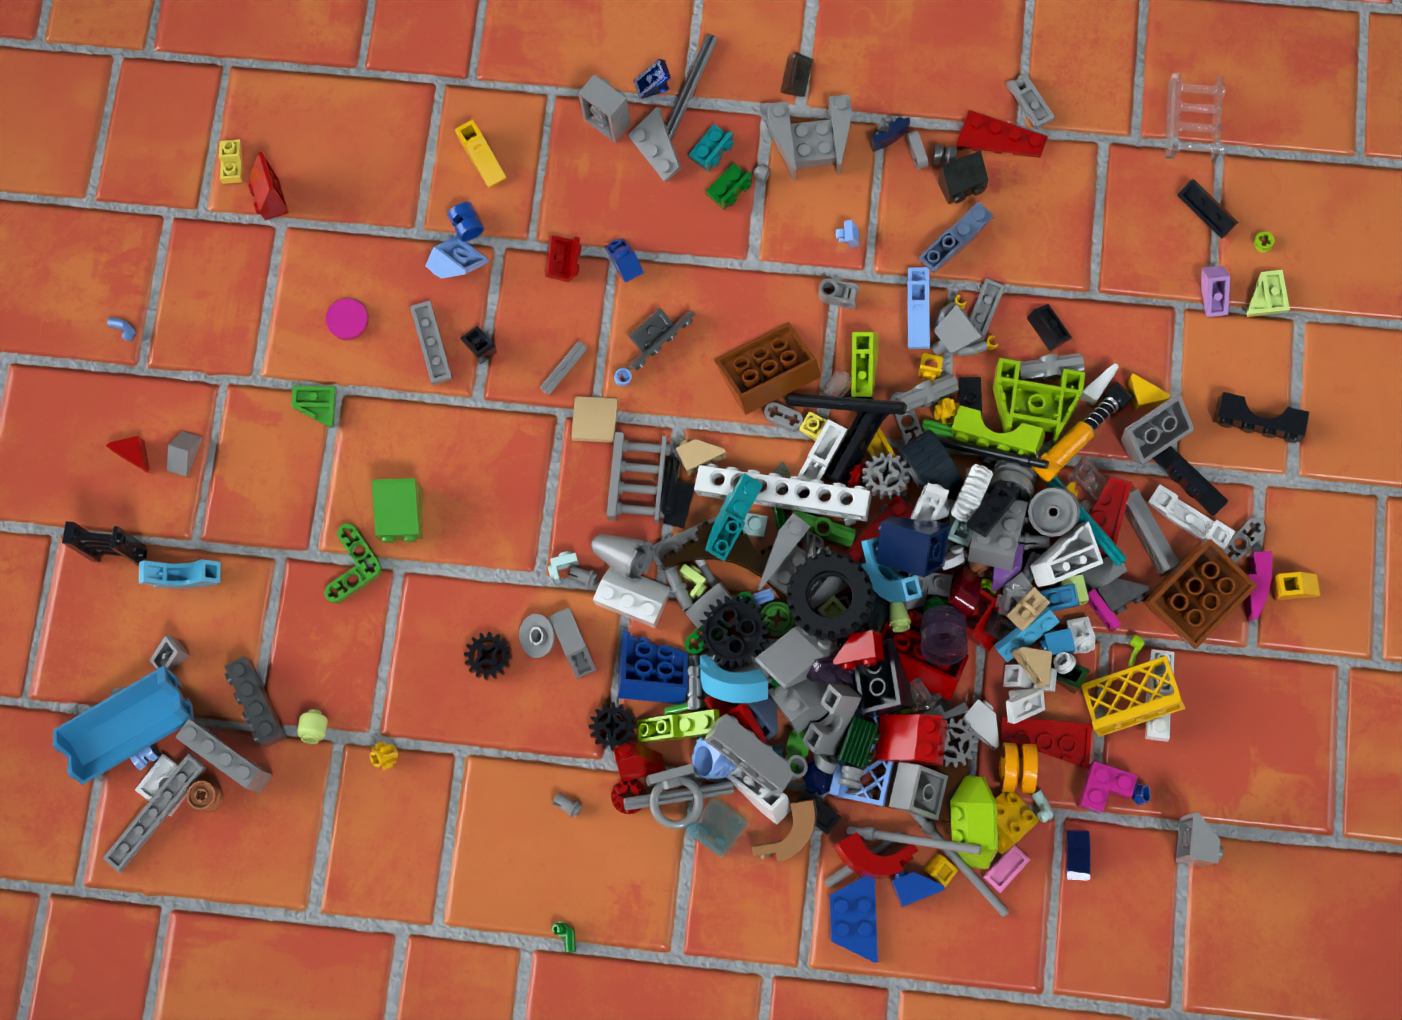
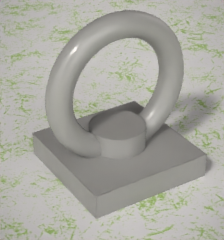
(672, 779)

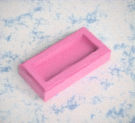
(1006, 868)

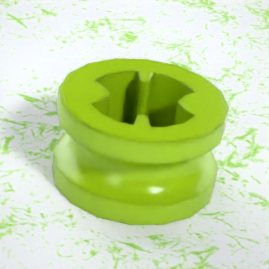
(1270, 239)

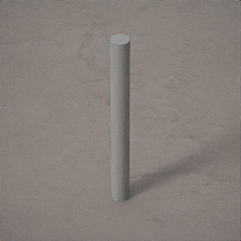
(845, 871)

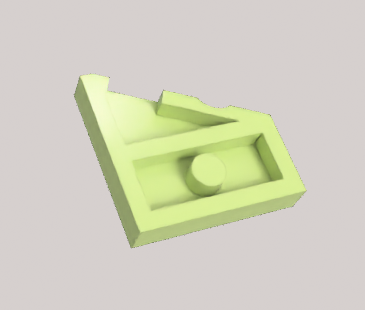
(1269, 295)

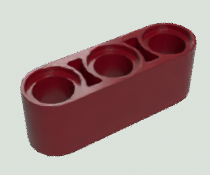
(965, 590)

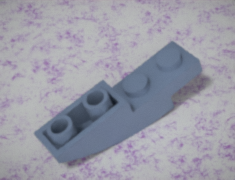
(956, 238)

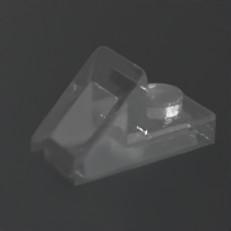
(1088, 478)

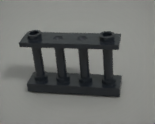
(95, 545)

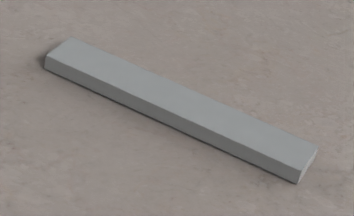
(154, 813)

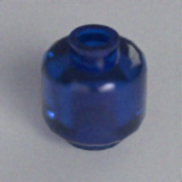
(817, 780)

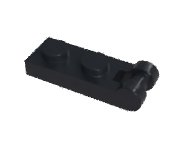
(992, 508)

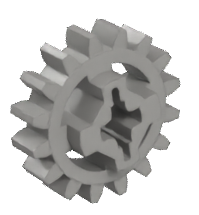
(878, 468)
(962, 738)

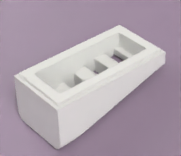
(1094, 390)

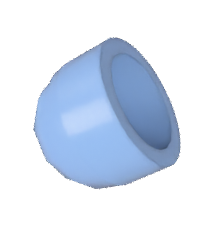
(626, 376)

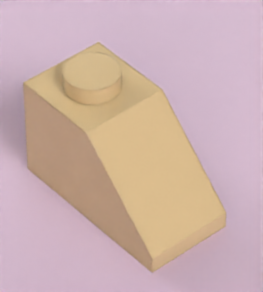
(698, 453)

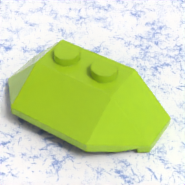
(975, 820)

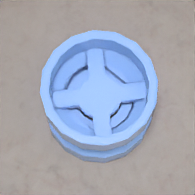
(143, 757)

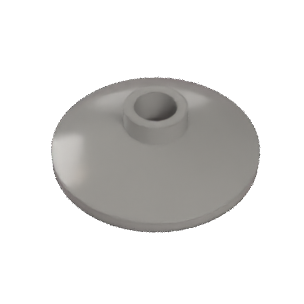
(537, 635)

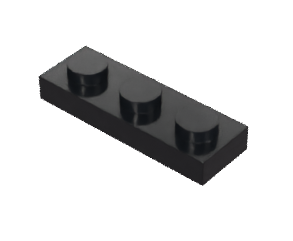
(1207, 208)

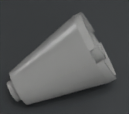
(624, 554)

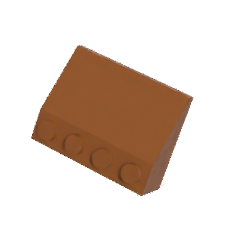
(768, 368)
(1200, 593)

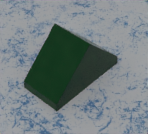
(1074, 679)

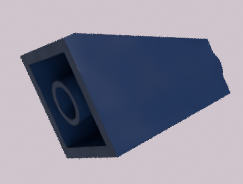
(912, 545)

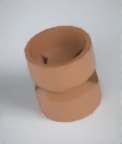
(205, 796)

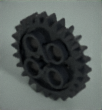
(744, 614)

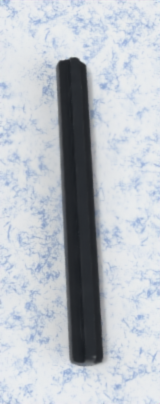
(845, 403)

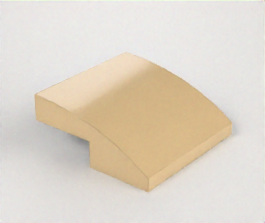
(594, 419)

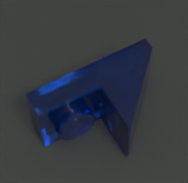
(653, 80)

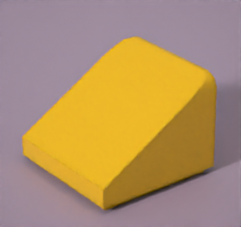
(940, 869)

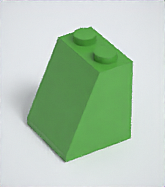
(398, 509)

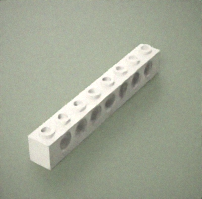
(857, 510)

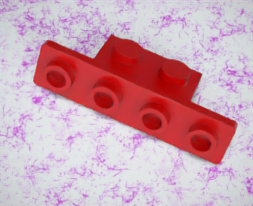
(740, 712)

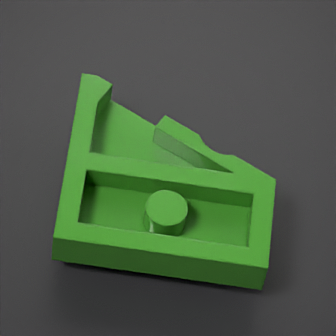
(315, 402)

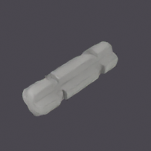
(694, 688)

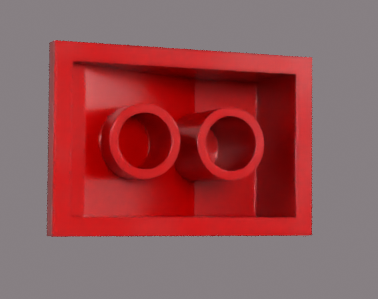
(266, 189)
(912, 739)

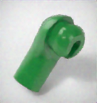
(567, 934)

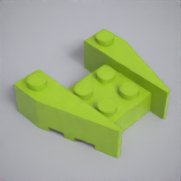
(1033, 402)

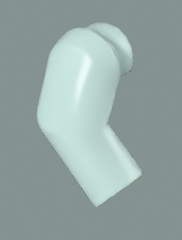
(1045, 809)

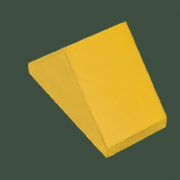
(1145, 394)

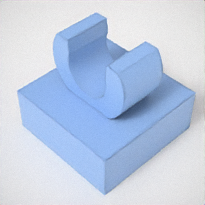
(849, 234)

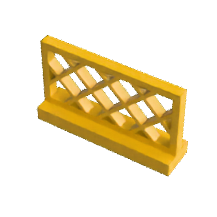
(1133, 714)

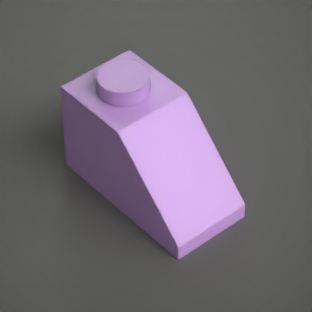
(1215, 290)

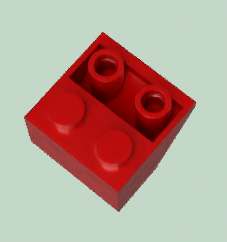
(977, 620)

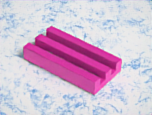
(1103, 611)

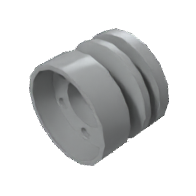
(1015, 476)

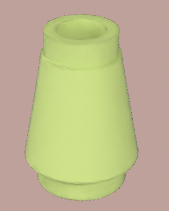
(898, 617)

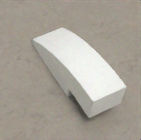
(822, 452)

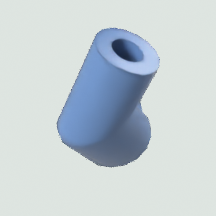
(128, 331)

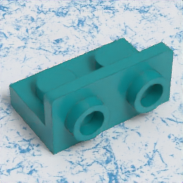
(711, 147)

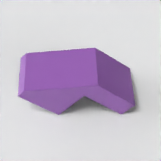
(1003, 576)

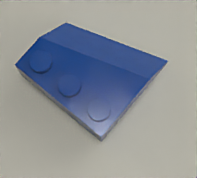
(651, 671)

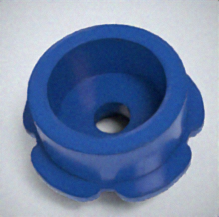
(1141, 794)

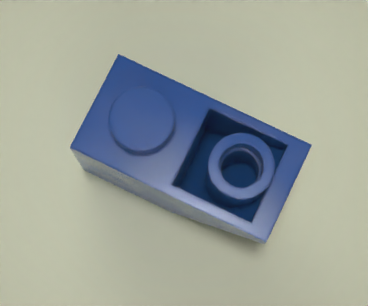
(624, 259)

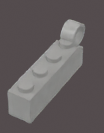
(752, 755)

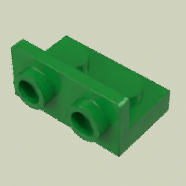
(729, 186)

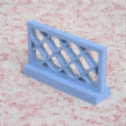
(840, 791)

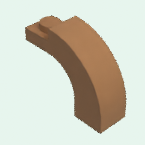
(804, 824)

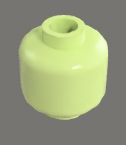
(312, 726)

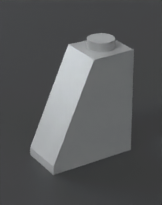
(572, 643)

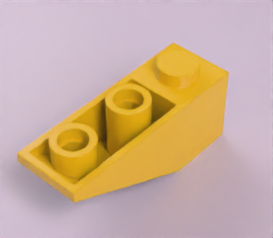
(480, 153)

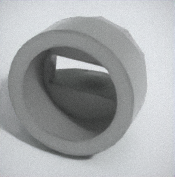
(762, 173)

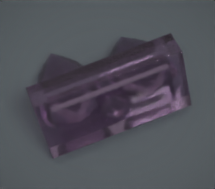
(825, 670)

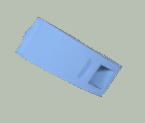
(918, 308)

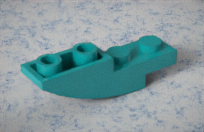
(731, 517)

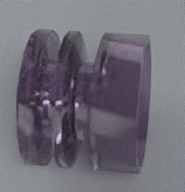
(943, 635)

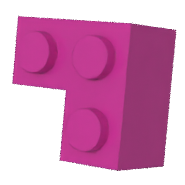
(1103, 781)

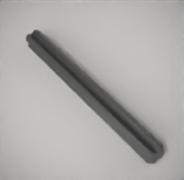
(690, 84)

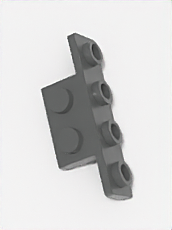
(653, 333)

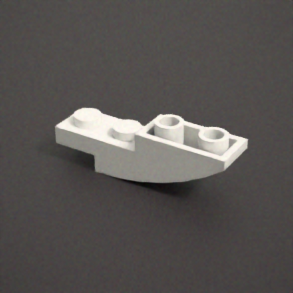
(1159, 728)

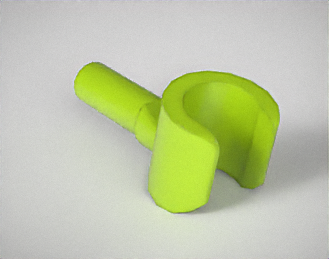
(1136, 642)

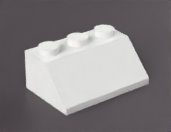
(636, 600)

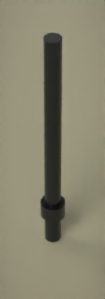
(1024, 460)

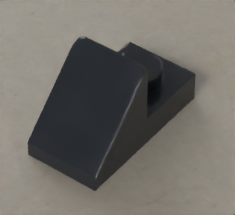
(479, 344)

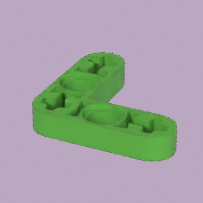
(359, 570)

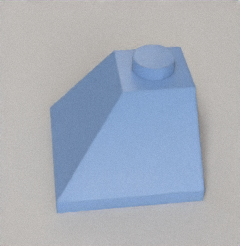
(454, 258)

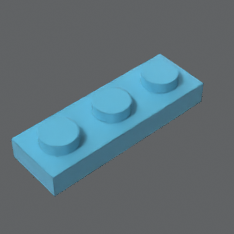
(1039, 626)

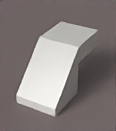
(1017, 678)

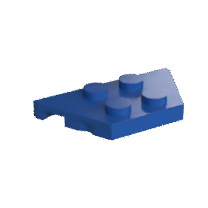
(855, 918)

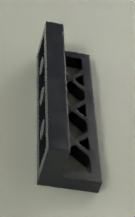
(854, 446)

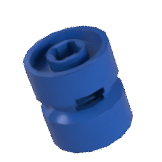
(465, 220)

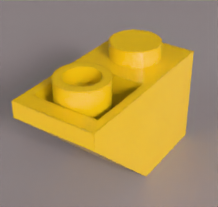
(1295, 586)

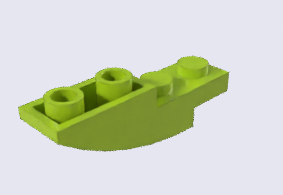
(676, 726)

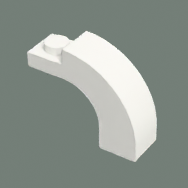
(930, 502)

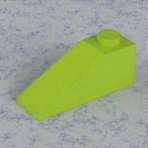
(864, 363)

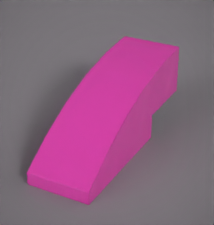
(1261, 574)

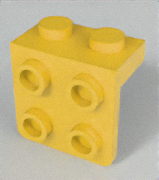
(1013, 820)

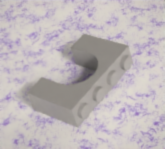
(227, 760)

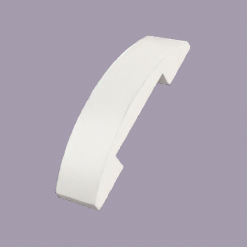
(1188, 518)

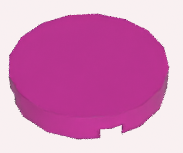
(347, 319)

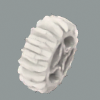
(971, 492)

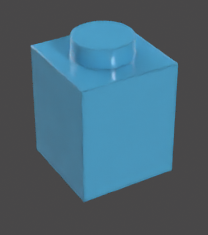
(1058, 642)

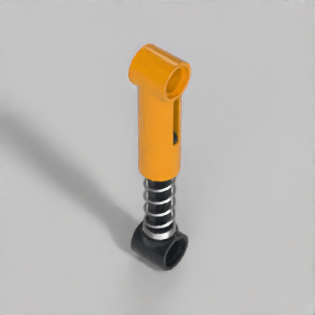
(1082, 432)

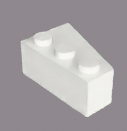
(1068, 556)

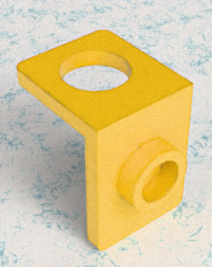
(928, 372)

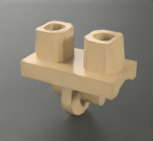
(1027, 609)

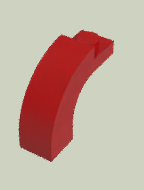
(865, 863)

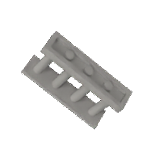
(620, 466)

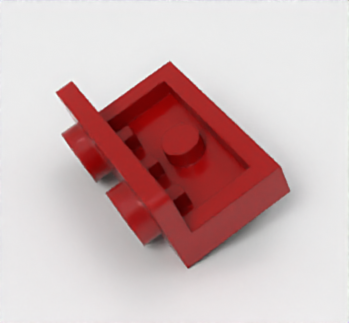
(563, 258)

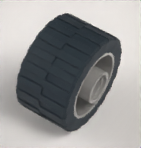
(930, 462)

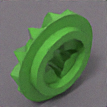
(784, 611)

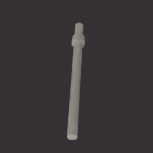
(929, 829)
(871, 834)

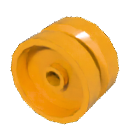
(1018, 768)

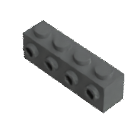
(255, 701)

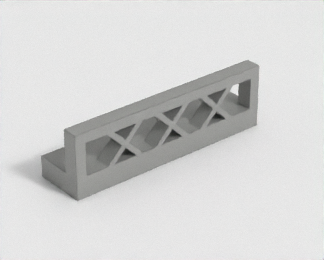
(1150, 534)

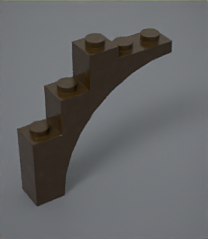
(741, 554)

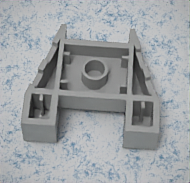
(811, 142)
(787, 556)

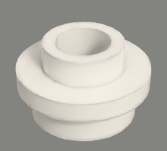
(1064, 662)

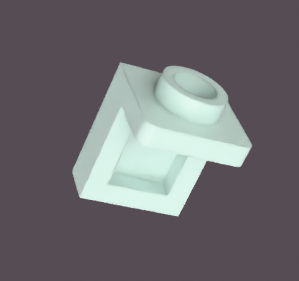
(564, 561)

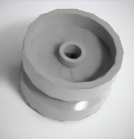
(1051, 524)

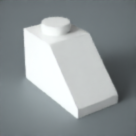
(984, 722)

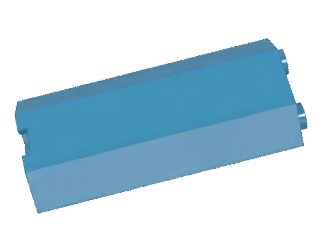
(123, 725)

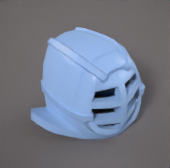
(709, 762)

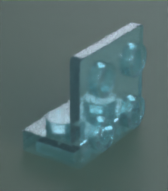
(718, 827)

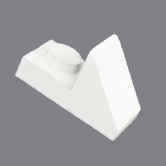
(1024, 704)

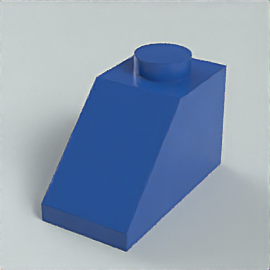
(914, 887)

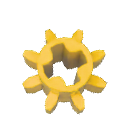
(946, 411)
(383, 755)

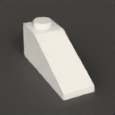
(772, 806)

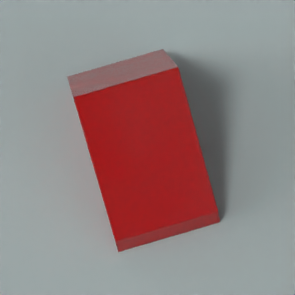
(132, 450)

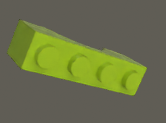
(970, 427)

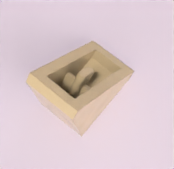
(1035, 664)

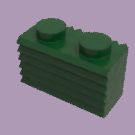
(858, 743)

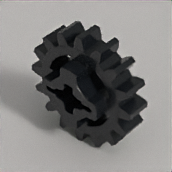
(494, 650)
(602, 726)

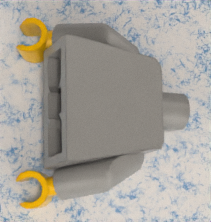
(959, 332)

